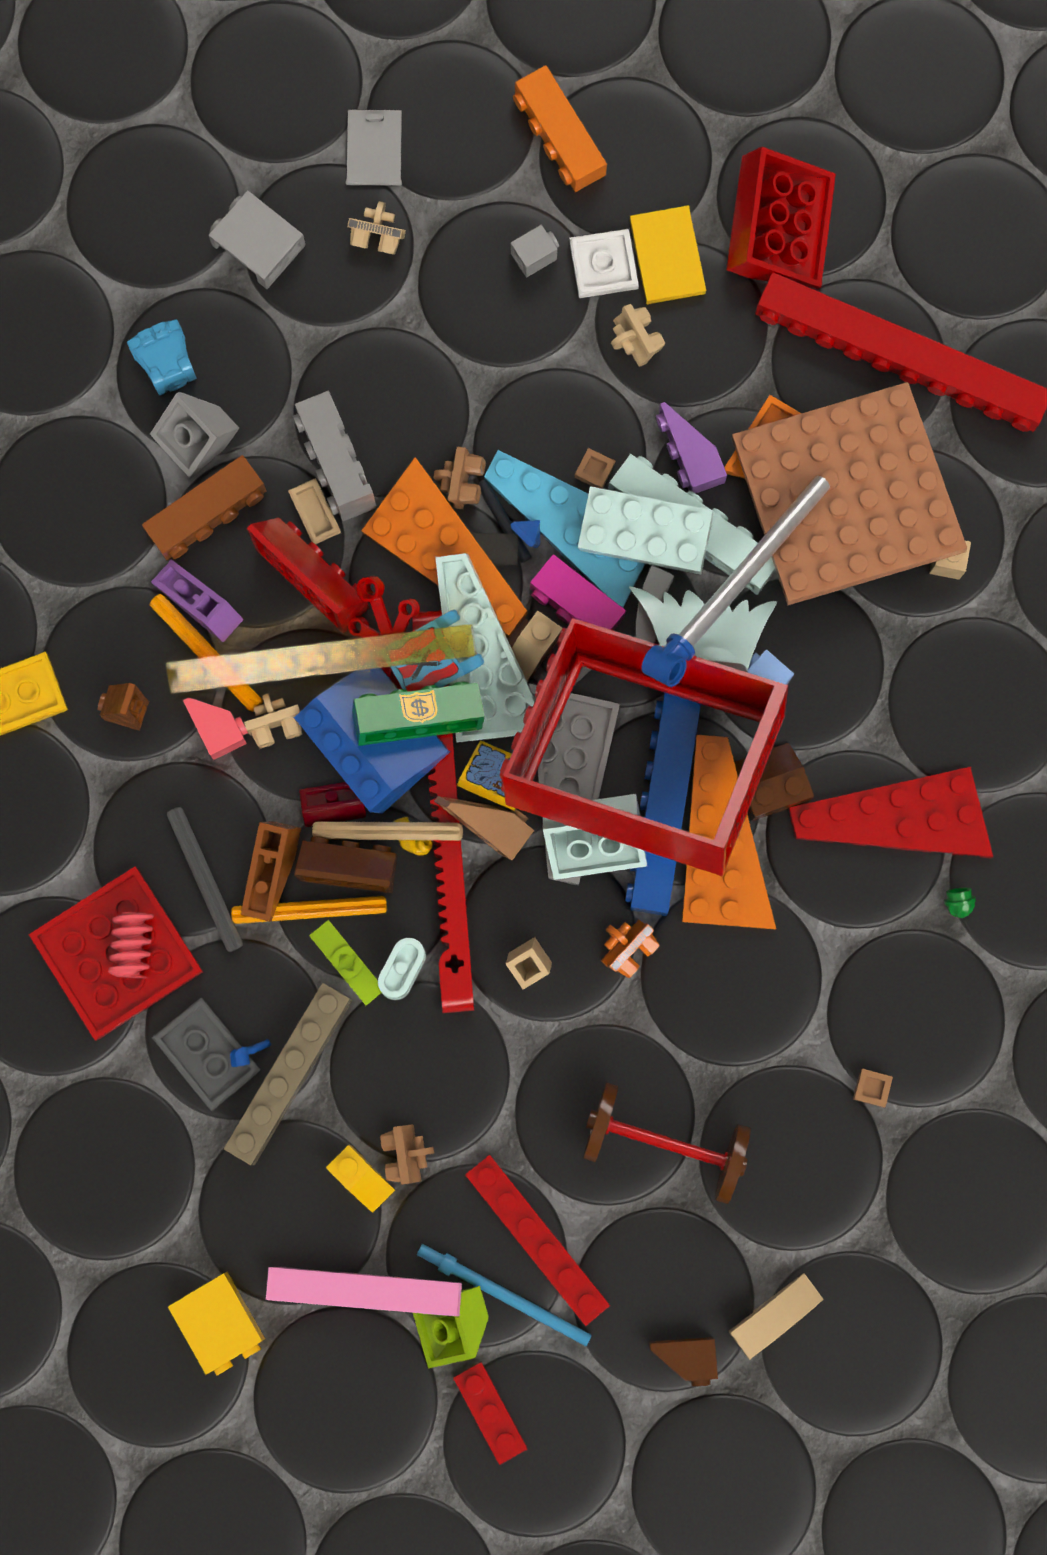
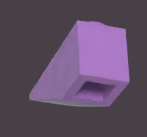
(696, 456)

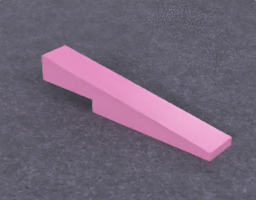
(363, 1291)

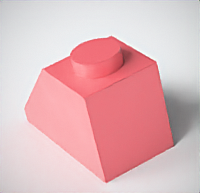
(216, 727)

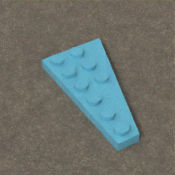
(561, 520)

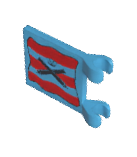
(439, 672)

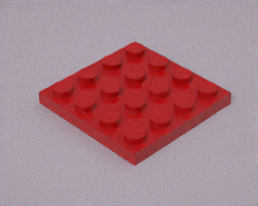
(79, 952)

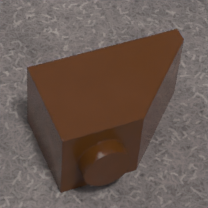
(690, 1358)

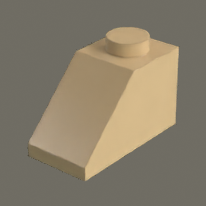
(535, 643)

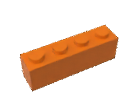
(559, 128)

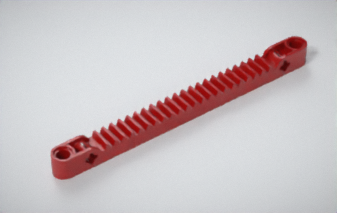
(455, 987)

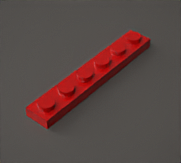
(537, 1240)

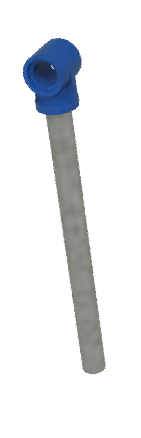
(669, 662)

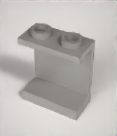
(257, 238)

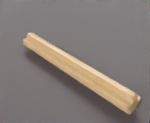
(388, 830)

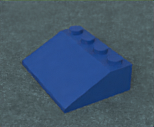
(373, 771)

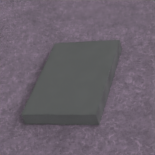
(201, 1052)

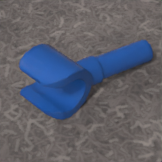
(240, 1056)

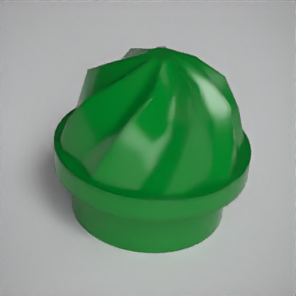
(960, 902)

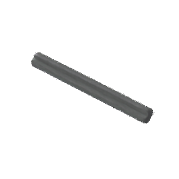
(204, 879)

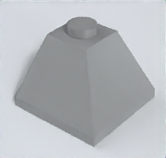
(193, 432)

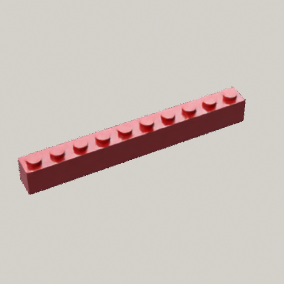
(903, 353)

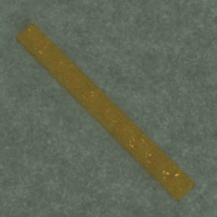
(321, 658)

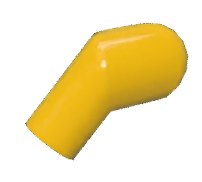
(417, 847)

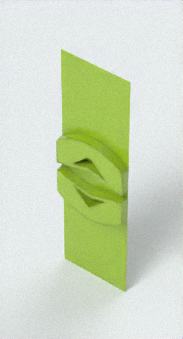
(346, 962)

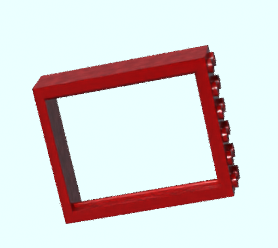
(702, 683)

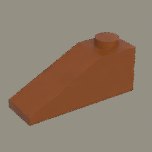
(123, 705)
(269, 868)

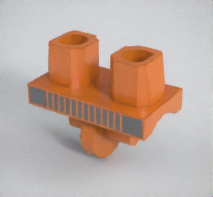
(624, 943)

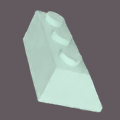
(583, 853)

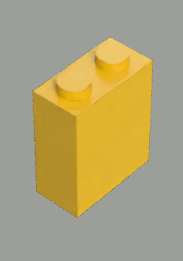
(217, 1324)

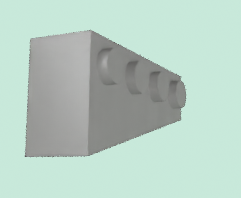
(335, 456)

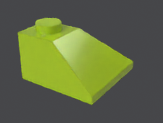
(454, 1337)

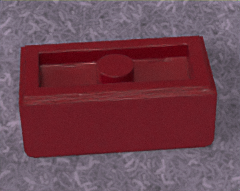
(330, 804)

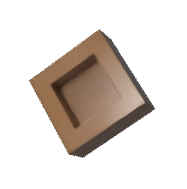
(595, 469)
(872, 1088)

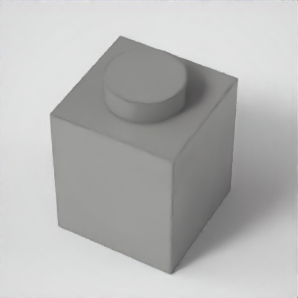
(534, 250)

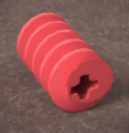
(130, 944)

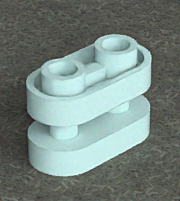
(401, 968)

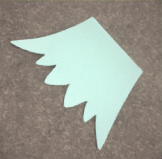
(726, 642)

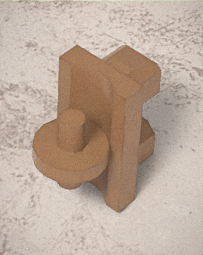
(457, 478)
(410, 1154)

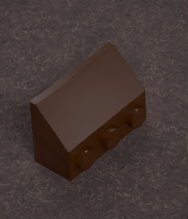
(346, 865)

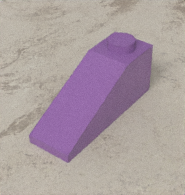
(197, 600)

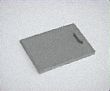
(374, 147)

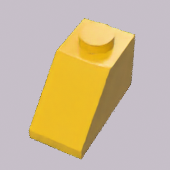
(360, 1178)

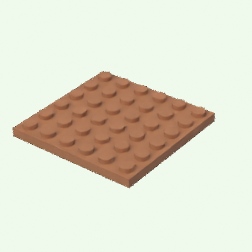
(883, 499)

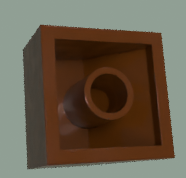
(781, 784)

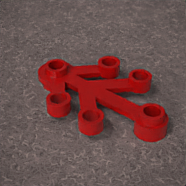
(366, 594)

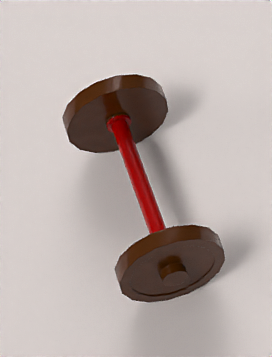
(731, 1163)

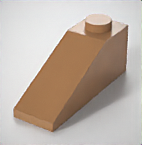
(496, 826)

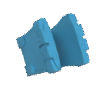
(163, 356)

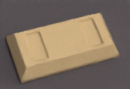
(314, 511)

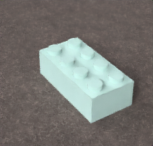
(645, 530)

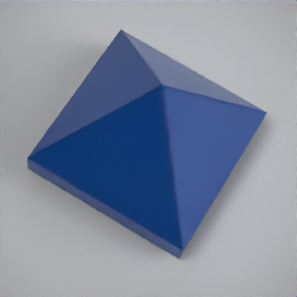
(528, 531)

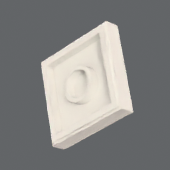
(603, 263)

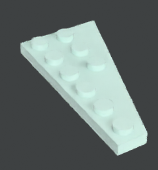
(500, 678)

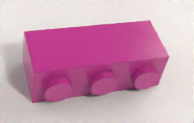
(574, 596)

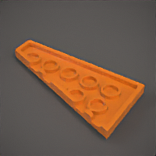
(741, 893)

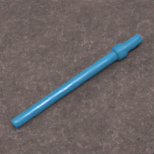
(447, 1264)

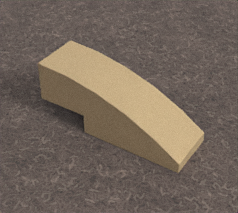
(776, 1316)

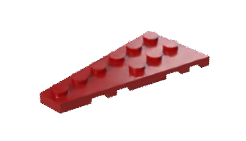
(914, 815)

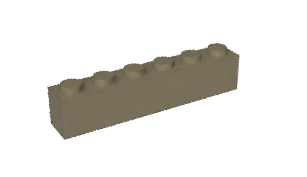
(288, 1074)

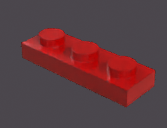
(490, 1413)

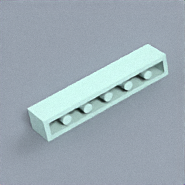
(726, 543)

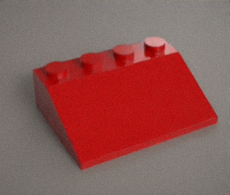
(781, 218)
(307, 571)

